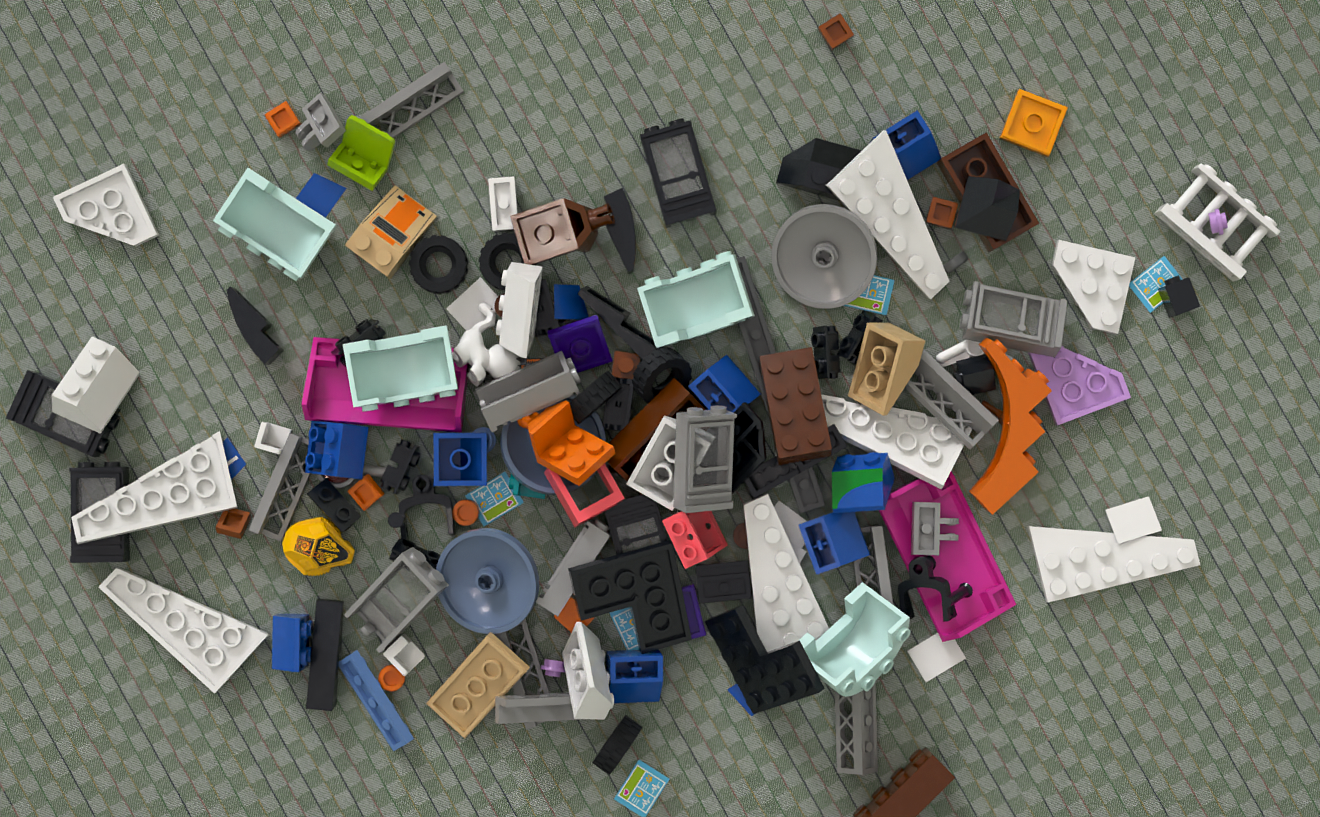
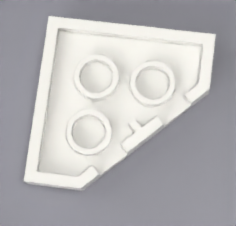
(109, 207)
(1095, 282)

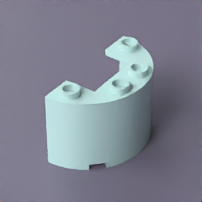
(274, 224)
(696, 301)
(401, 369)
(859, 643)

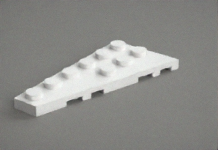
(880, 195)
(909, 437)
(173, 492)
(1092, 560)
(780, 591)
(195, 634)

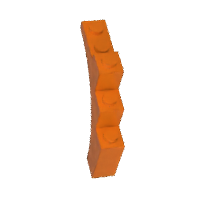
(1020, 429)

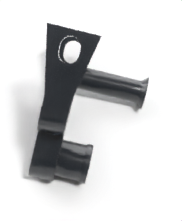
(420, 497)
(922, 576)

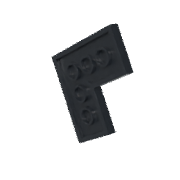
(640, 580)
(762, 676)

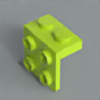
(363, 153)

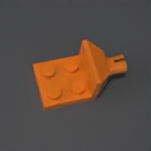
(565, 446)

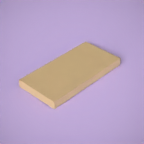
(473, 686)

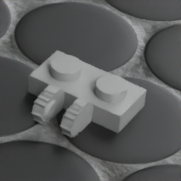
(321, 124)
(926, 528)

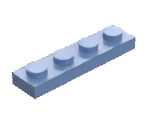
(375, 700)

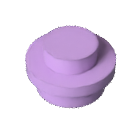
(1217, 221)
(553, 667)

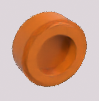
(465, 512)
(391, 678)

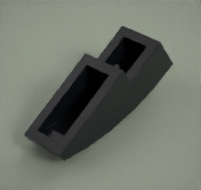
(623, 229)
(253, 327)

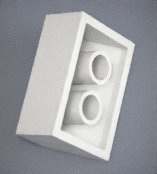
(519, 307)
(94, 385)
(656, 467)
(587, 675)

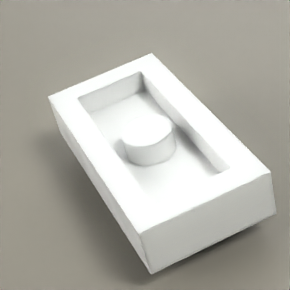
(502, 202)

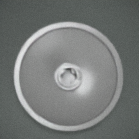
(824, 256)

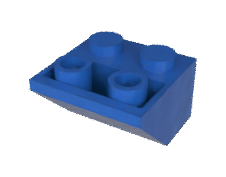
(913, 144)
(723, 386)
(336, 449)
(834, 540)
(291, 642)
(635, 675)

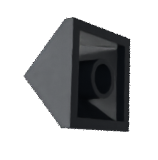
(988, 207)

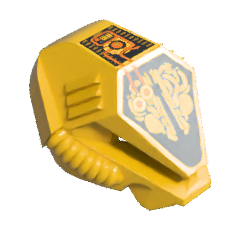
(316, 546)

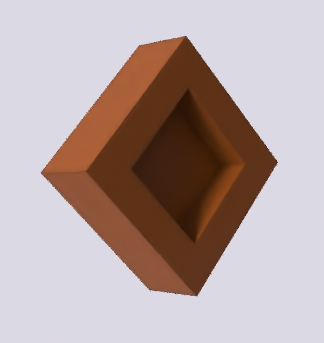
(835, 31)
(941, 213)
(624, 364)
(233, 523)

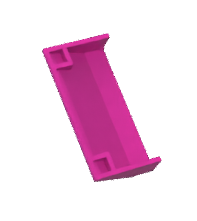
(330, 400)
(958, 561)

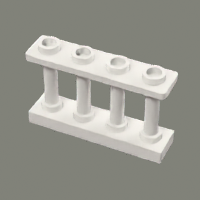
(1212, 248)

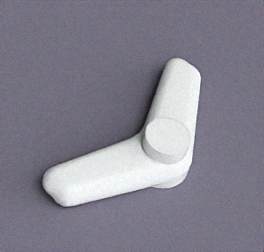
(961, 351)

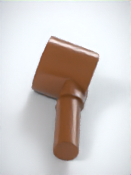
(997, 412)

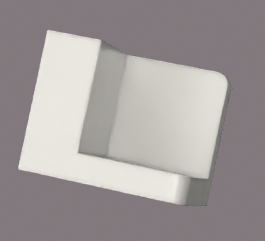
(272, 437)
(404, 654)

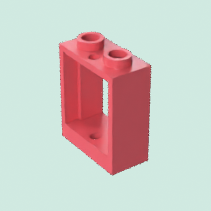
(579, 517)
(705, 541)

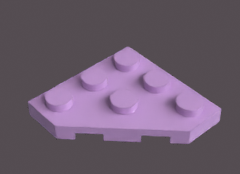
(1078, 384)

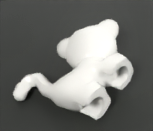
(471, 349)

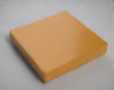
(1033, 122)

